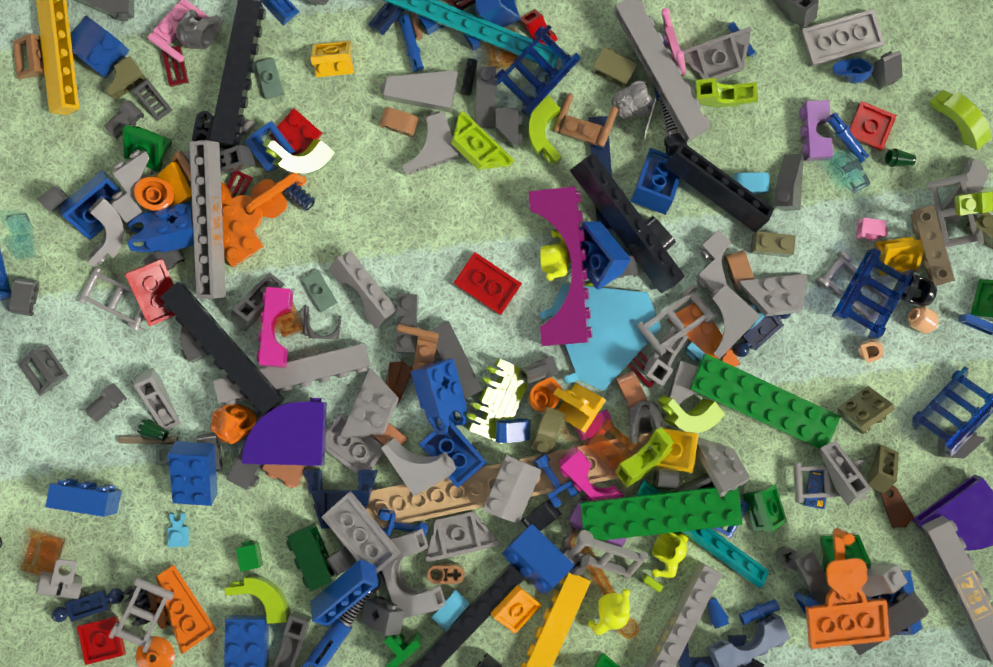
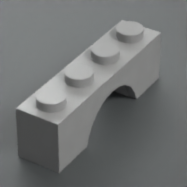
(377, 305)

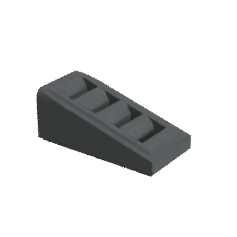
(144, 86)

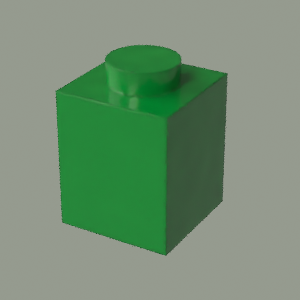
(249, 555)

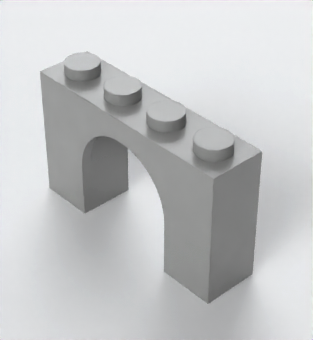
(407, 598)

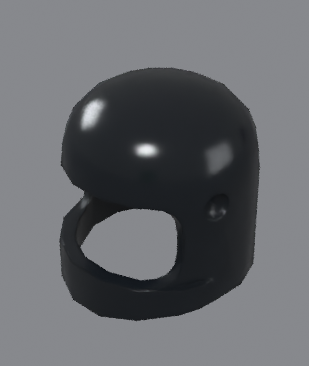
(928, 290)

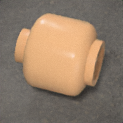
(923, 319)

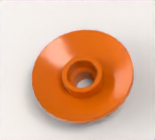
(161, 649)

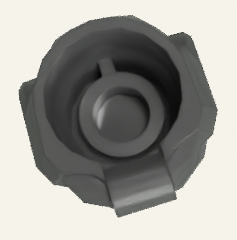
(191, 28)
(644, 419)

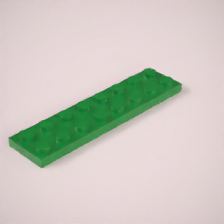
(764, 402)
(660, 513)

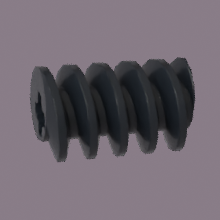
(139, 602)

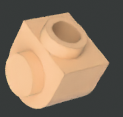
(871, 350)

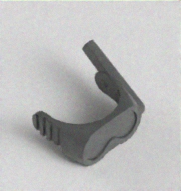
(307, 331)
(580, 567)

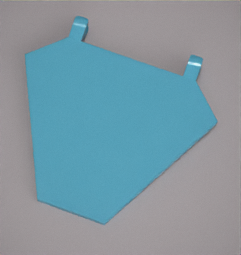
(615, 333)

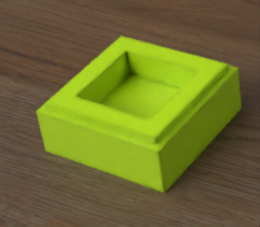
(652, 582)

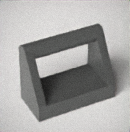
(48, 365)

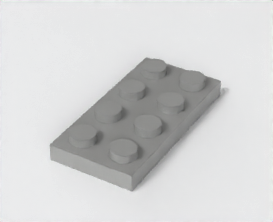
(842, 37)
(360, 532)

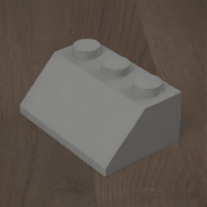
(512, 489)

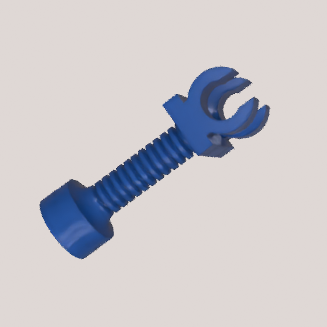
(543, 462)
(390, 515)

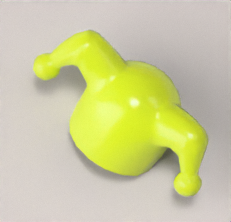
(555, 258)
(671, 550)
(612, 611)

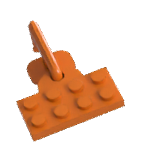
(239, 226)
(846, 614)

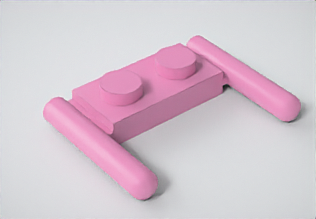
(166, 30)
(671, 40)

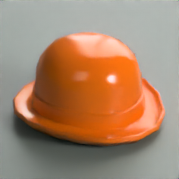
(153, 193)

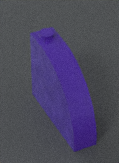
(289, 435)
(969, 508)

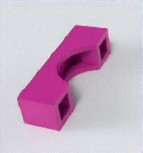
(277, 303)
(577, 467)

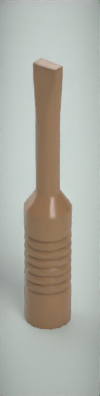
(416, 27)

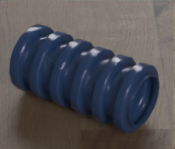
(299, 196)

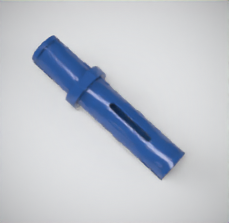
(413, 50)
(843, 131)

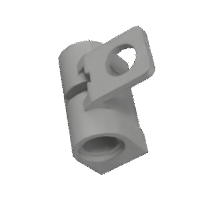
(60, 585)

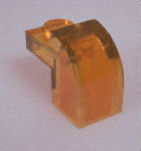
(290, 323)

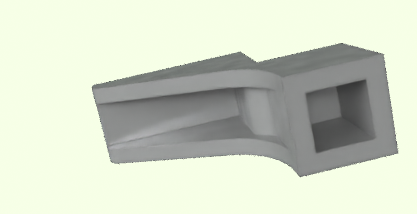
(128, 175)
(713, 273)

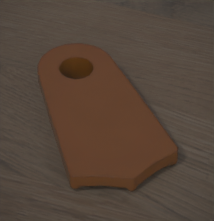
(398, 377)
(896, 509)

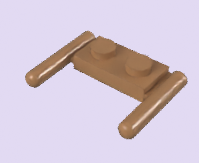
(582, 129)
(425, 347)

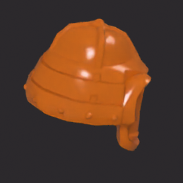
(233, 423)

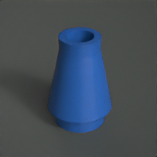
(717, 615)

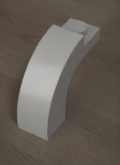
(977, 177)
(113, 231)
(659, 367)

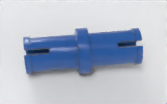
(759, 611)

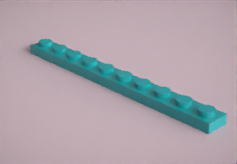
(475, 27)

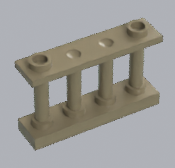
(935, 253)

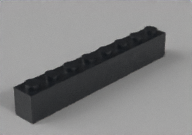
(237, 73)
(627, 223)
(222, 348)
(470, 618)

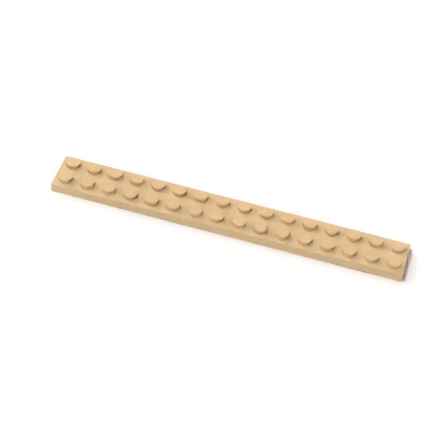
(446, 498)

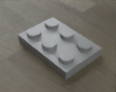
(354, 452)

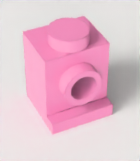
(871, 229)

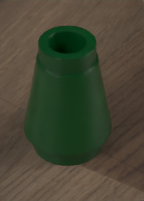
(899, 158)
(152, 430)

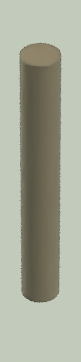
(141, 440)

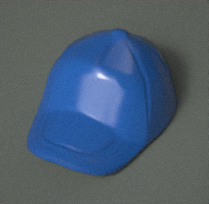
(855, 69)

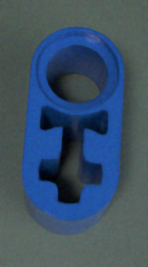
(512, 430)

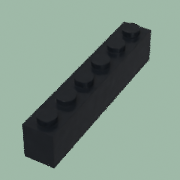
(719, 187)

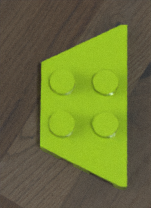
(478, 145)

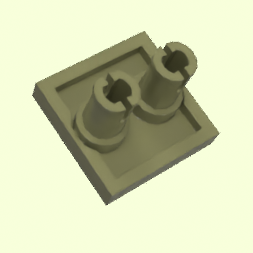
(866, 409)

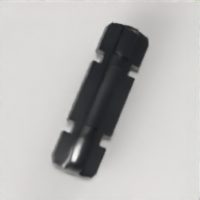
(469, 76)

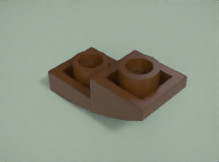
(155, 601)

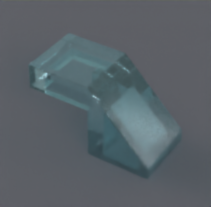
(852, 171)
(22, 235)

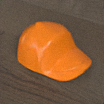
(543, 395)

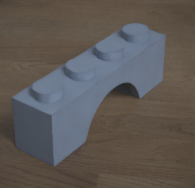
(769, 633)

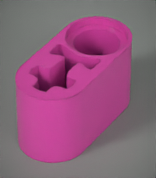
(595, 425)

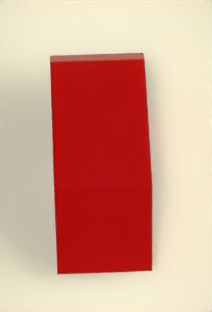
(533, 21)

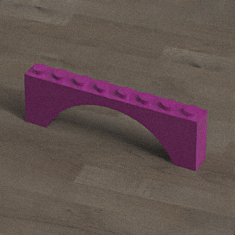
(571, 320)

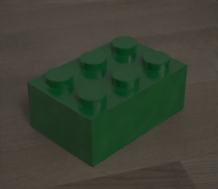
(311, 557)

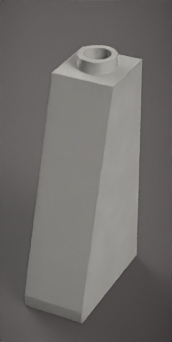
(425, 90)

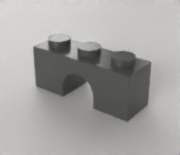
(407, 315)

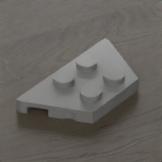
(720, 56)
(777, 294)
(371, 409)
(722, 465)
(459, 536)

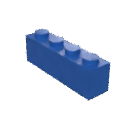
(344, 593)

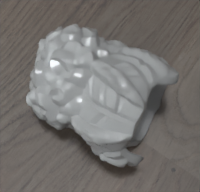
(633, 100)

